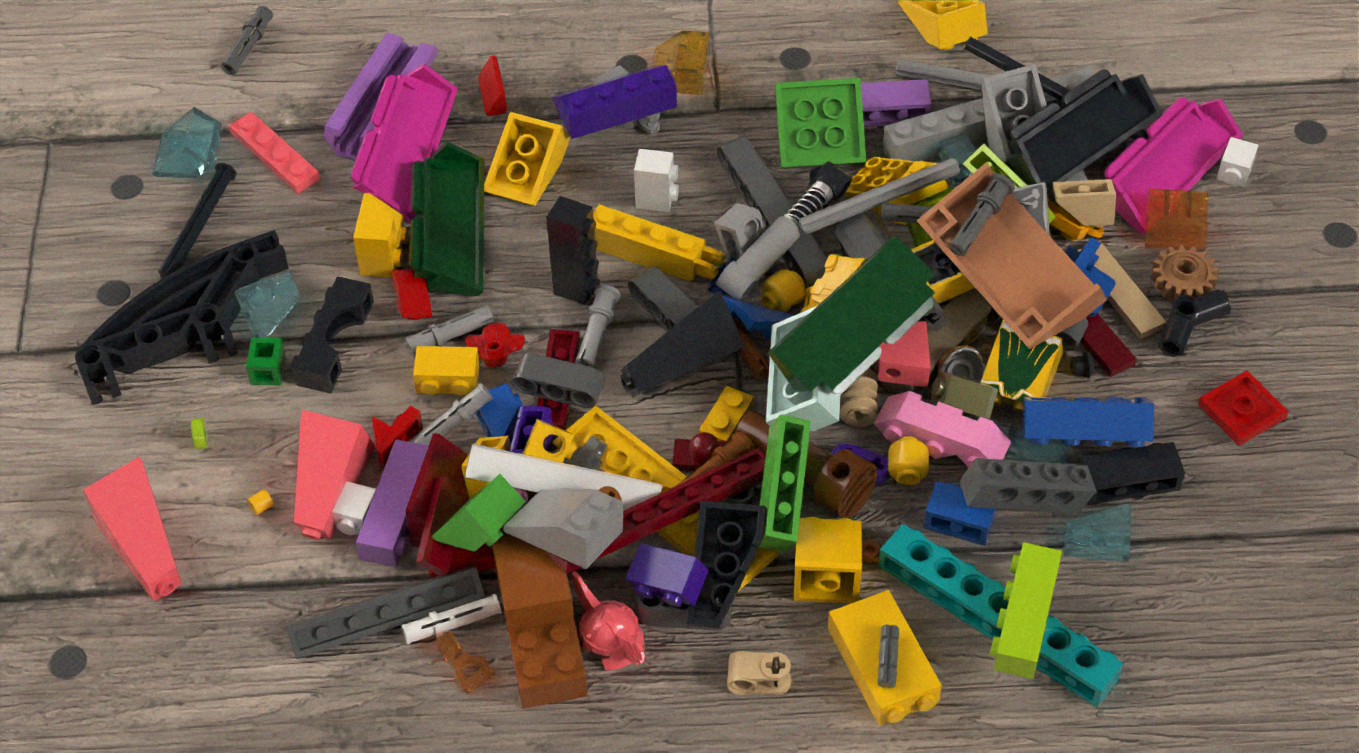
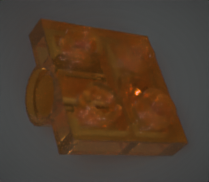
(1176, 219)

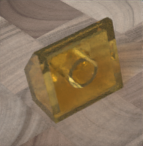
(687, 60)

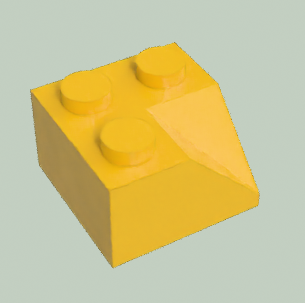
(379, 238)

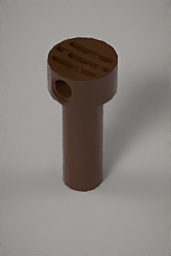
(839, 480)

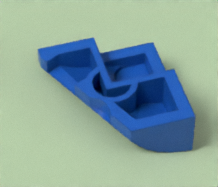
(755, 316)

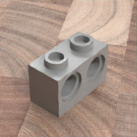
(739, 229)

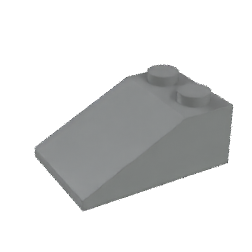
(1009, 101)
(569, 523)

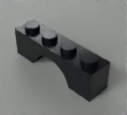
(344, 306)

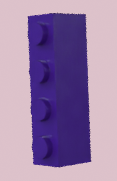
(617, 101)

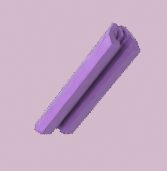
(353, 114)

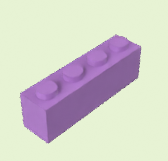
(894, 101)
(386, 525)

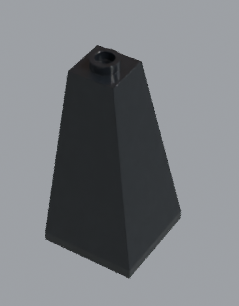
(691, 345)

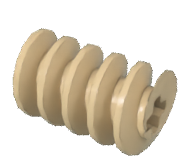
(860, 400)

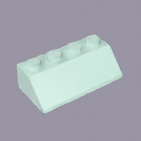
(816, 405)

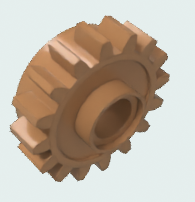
(1183, 273)

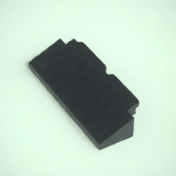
(1088, 125)

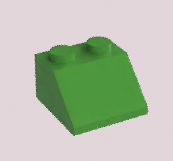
(482, 516)

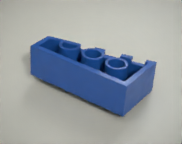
(1088, 420)

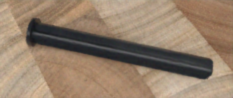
(197, 219)

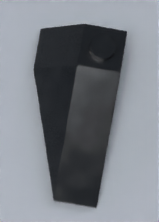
(726, 546)

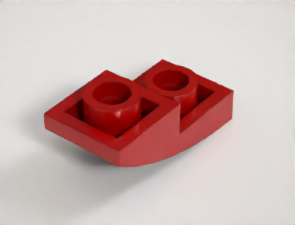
(412, 295)

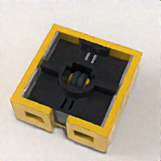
(948, 278)

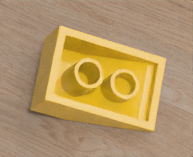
(947, 21)
(526, 159)

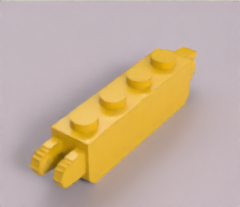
(654, 245)

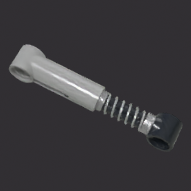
(742, 276)

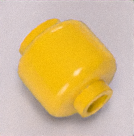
(782, 290)
(908, 460)

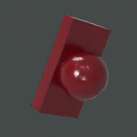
(694, 452)

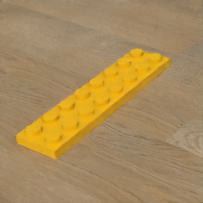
(634, 459)

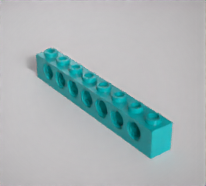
(978, 611)

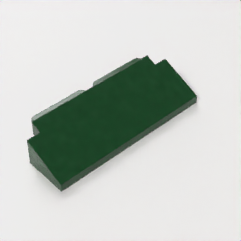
(448, 221)
(849, 326)

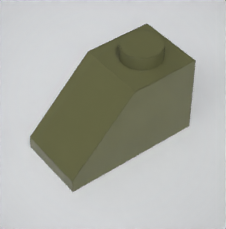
(964, 394)

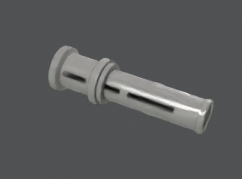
(599, 316)

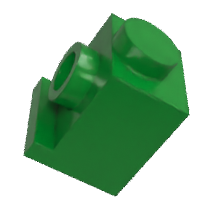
(265, 361)

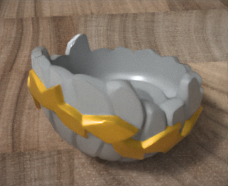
(964, 362)

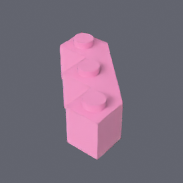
(941, 429)

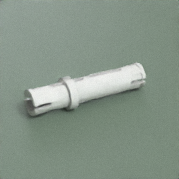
(488, 607)

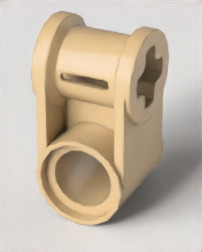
(757, 672)

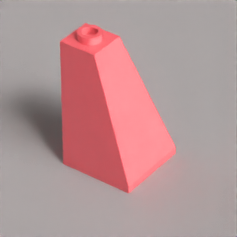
(327, 458)
(133, 525)

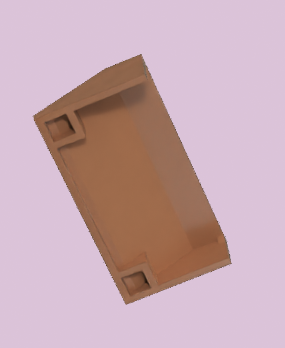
(1014, 264)

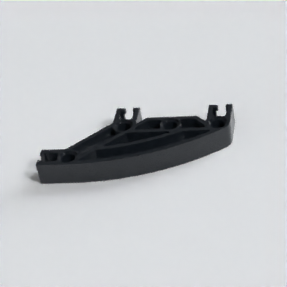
(178, 312)

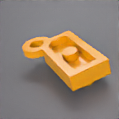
(1069, 225)

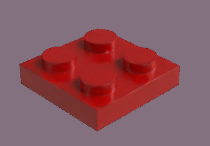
(1243, 408)

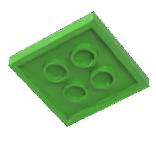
(820, 123)

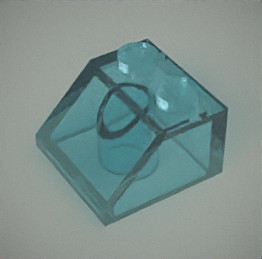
(188, 146)

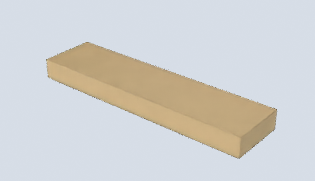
(1128, 298)

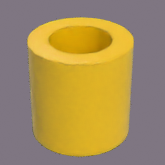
(260, 502)

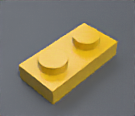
(727, 413)

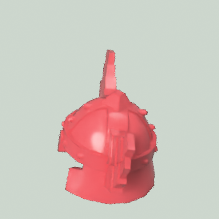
(609, 629)

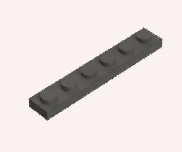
(384, 611)

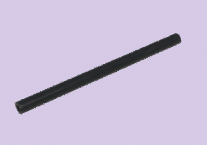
(1006, 63)

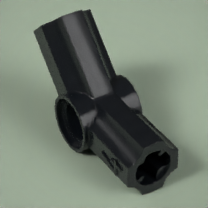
(1187, 313)

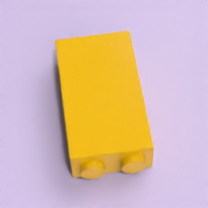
(857, 636)

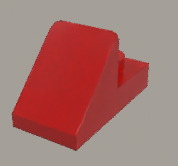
(403, 428)

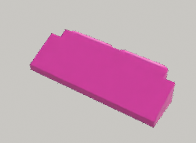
(406, 130)
(1173, 157)

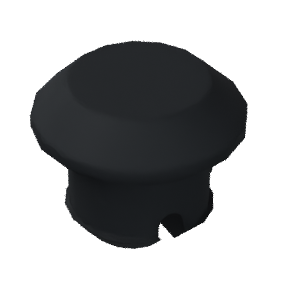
(1082, 365)

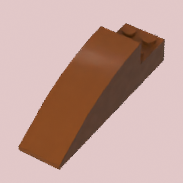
(539, 622)

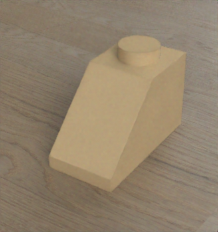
(1088, 200)

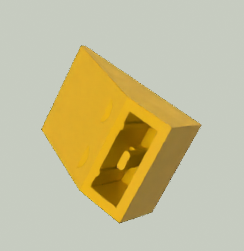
(882, 171)

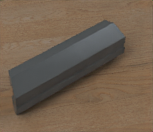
(866, 234)

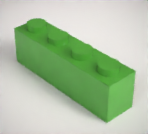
(784, 481)

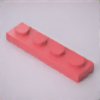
(274, 152)

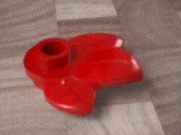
(495, 344)

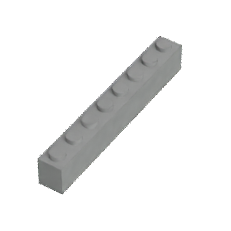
(921, 136)

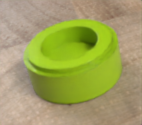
(199, 433)

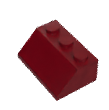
(440, 459)

